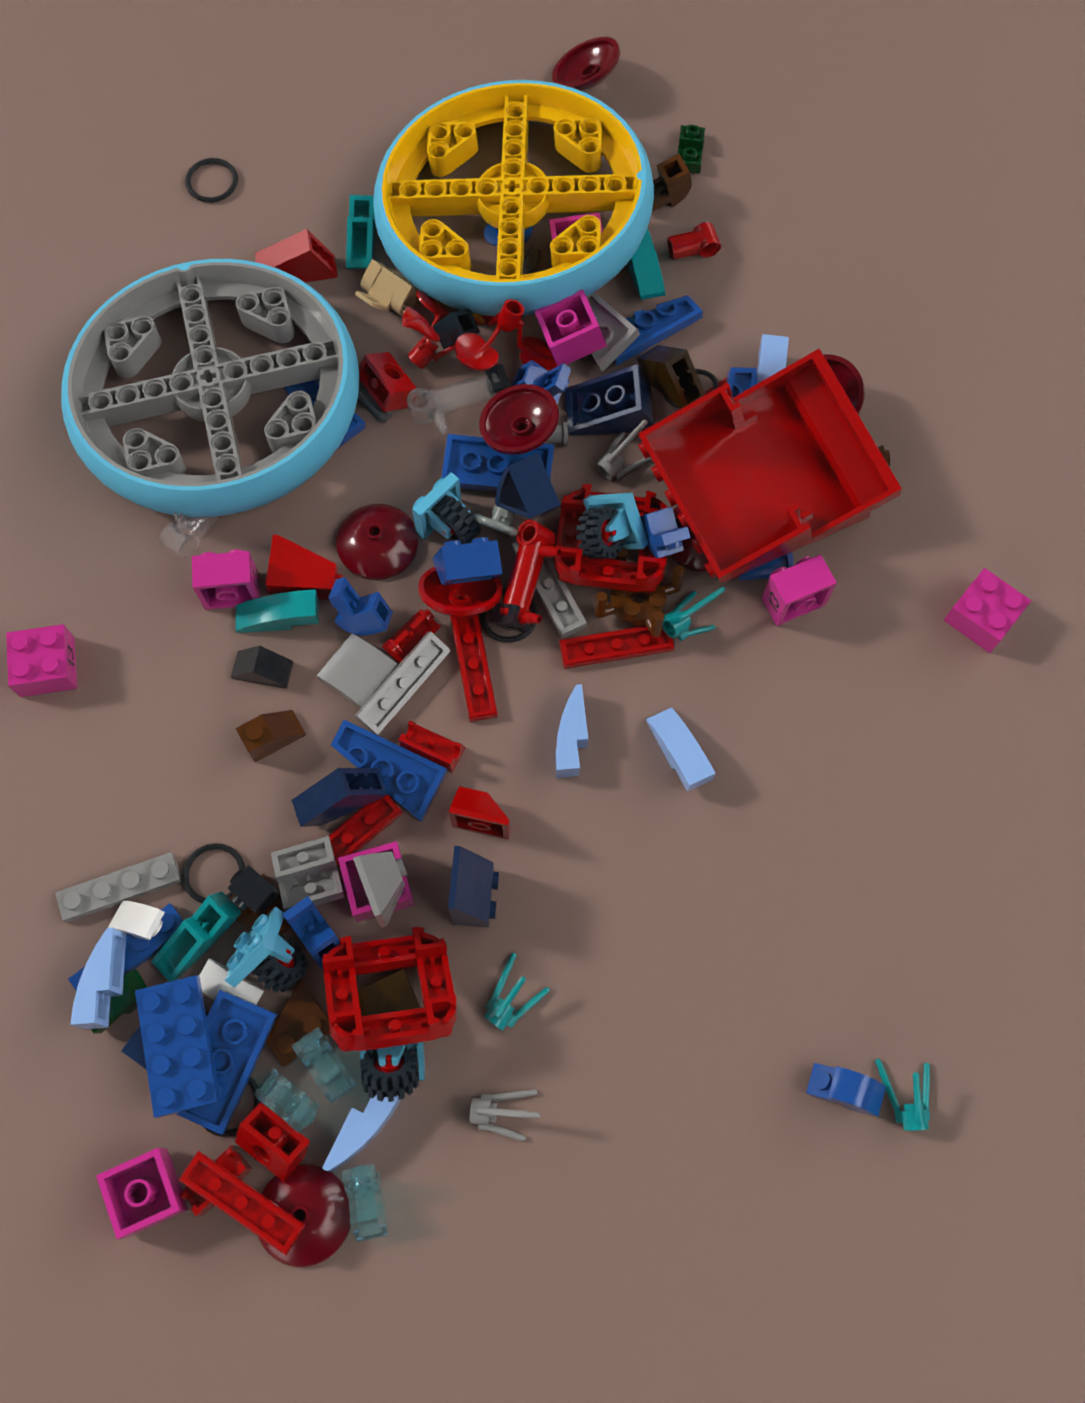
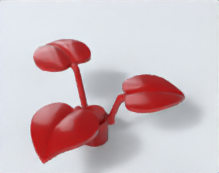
(426, 348)
(478, 355)

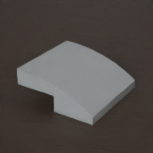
(357, 670)
(308, 871)

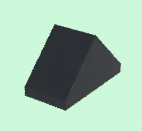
(262, 667)

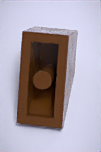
(270, 733)

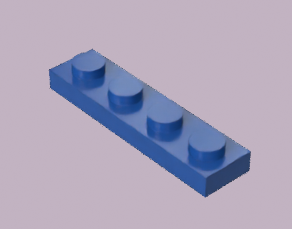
(138, 950)

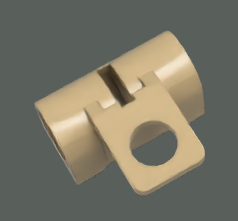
(387, 288)

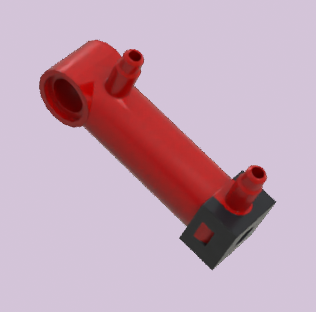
(534, 545)

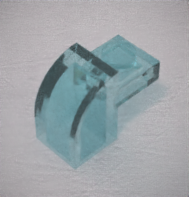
(324, 1065)
(287, 1100)
(366, 1202)

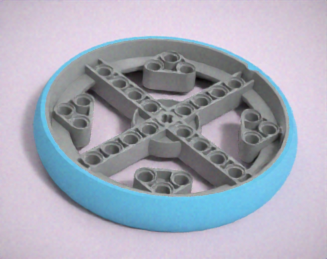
(209, 387)

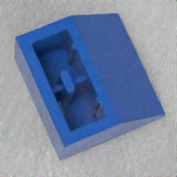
(468, 562)

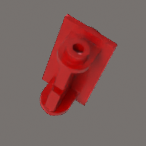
(410, 634)

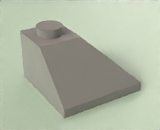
(382, 882)

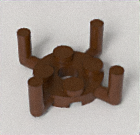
(646, 613)

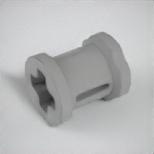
(560, 434)

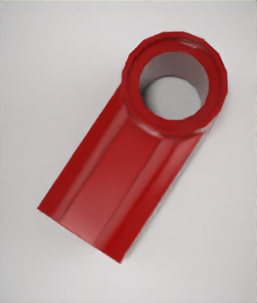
(701, 241)

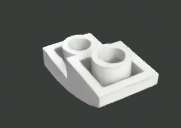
(137, 920)
(213, 980)

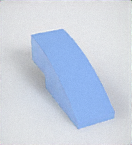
(771, 355)
(571, 735)
(681, 749)
(100, 981)
(359, 1131)

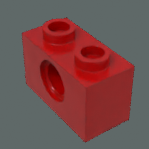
(385, 381)
(272, 1141)

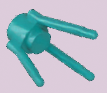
(677, 622)
(501, 1012)
(915, 1114)

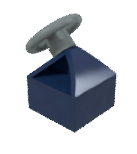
(523, 492)

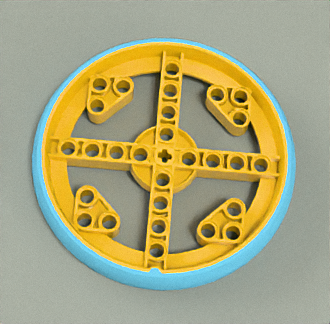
(513, 196)

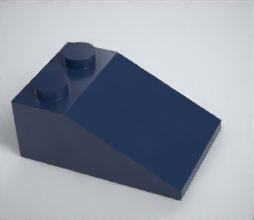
(610, 403)
(472, 889)

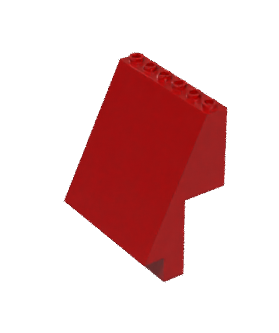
(769, 467)

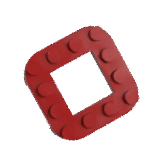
(604, 573)
(393, 1028)

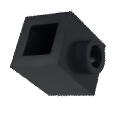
(455, 325)
(252, 891)

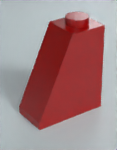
(301, 257)
(299, 569)

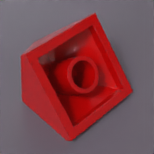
(478, 813)

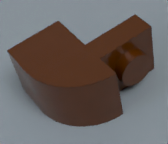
(673, 182)

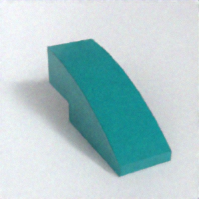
(360, 232)
(646, 271)
(278, 612)
(196, 935)

